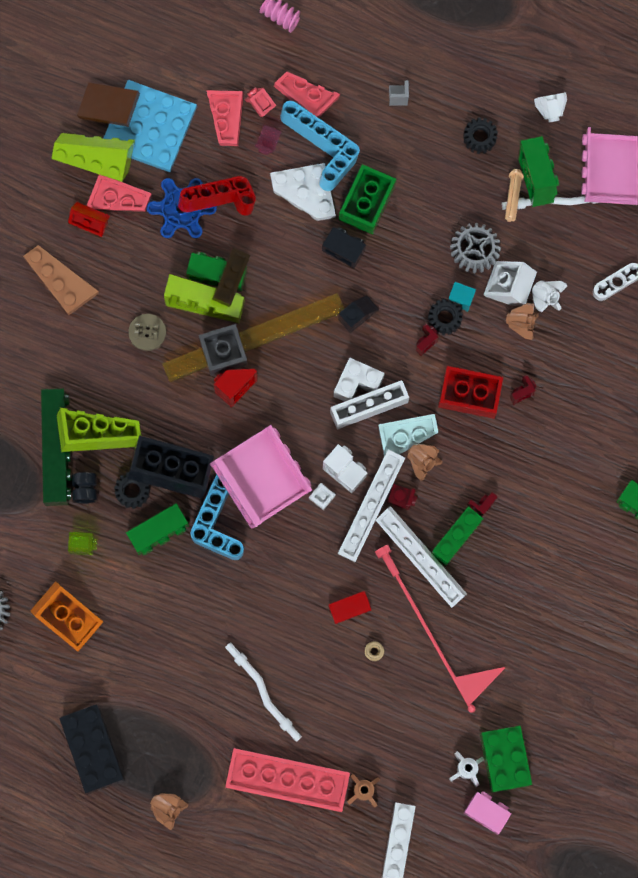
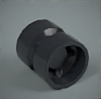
(84, 488)

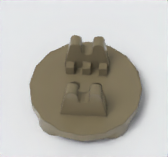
(138, 331)

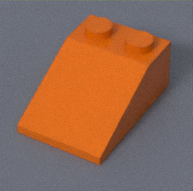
(66, 616)

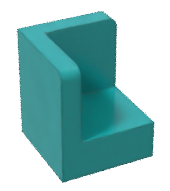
(462, 295)

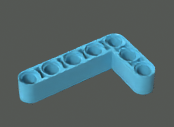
(323, 141)
(207, 527)

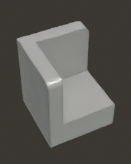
(399, 94)

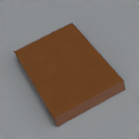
(108, 104)

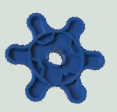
(168, 209)

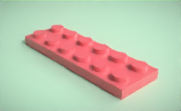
(287, 780)

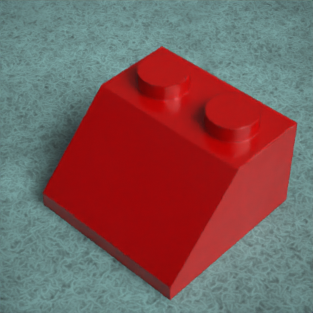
(234, 384)

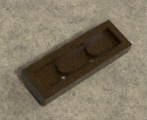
(231, 277)

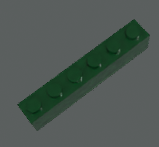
(53, 459)

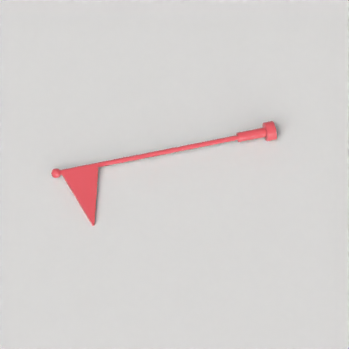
(469, 685)

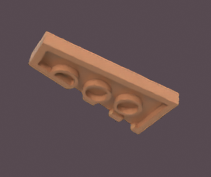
(62, 282)

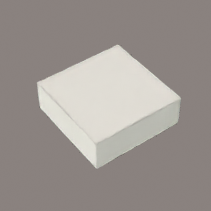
(322, 496)

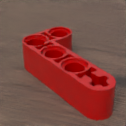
(218, 193)

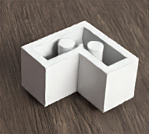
(357, 376)
(343, 469)

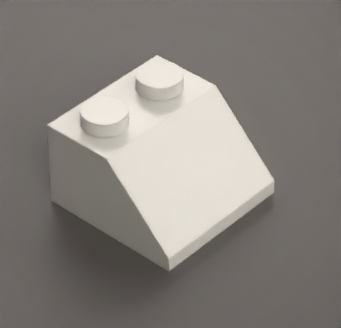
(510, 282)

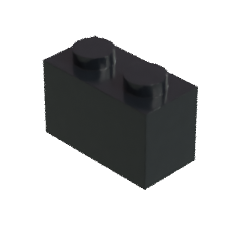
(344, 247)

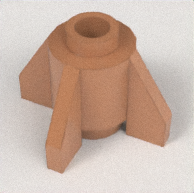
(522, 320)
(423, 459)
(360, 796)
(167, 808)

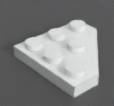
(303, 190)

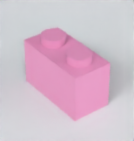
(487, 812)

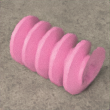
(281, 14)

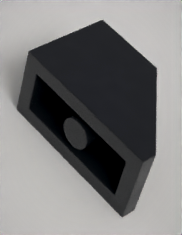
(357, 313)

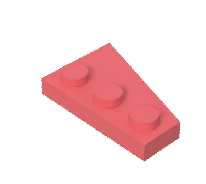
(307, 95)
(227, 113)
(117, 196)

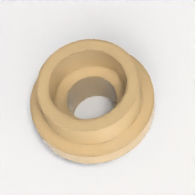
(378, 646)

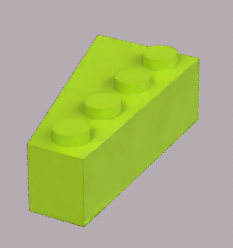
(95, 154)
(197, 298)
(94, 432)

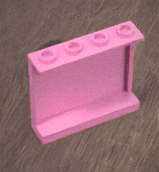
(610, 168)
(261, 476)

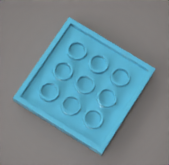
(156, 126)

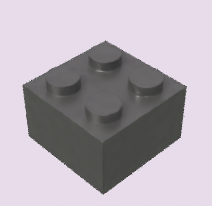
(223, 350)

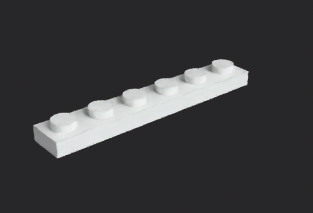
(371, 505)
(421, 557)

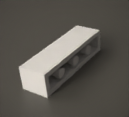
(369, 404)
(398, 841)

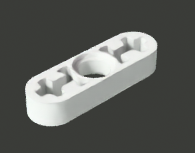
(608, 293)

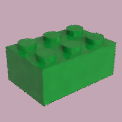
(538, 171)
(367, 199)
(505, 759)

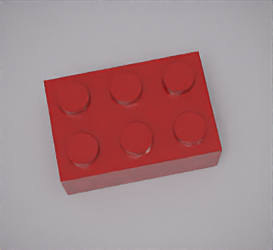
(470, 392)

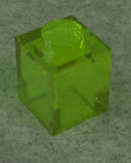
(81, 543)

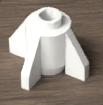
(551, 106)
(545, 292)
(461, 768)

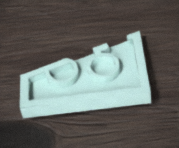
(403, 434)

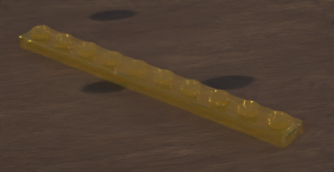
(261, 334)

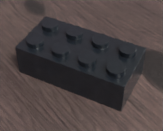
(170, 467)
(92, 749)

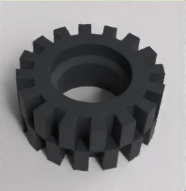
(480, 125)
(445, 306)
(131, 501)

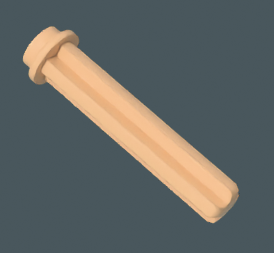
(513, 195)

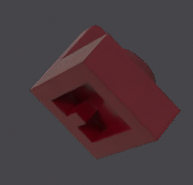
(426, 343)
(521, 393)
(402, 497)
(486, 502)

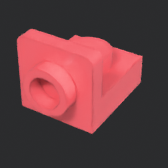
(260, 101)

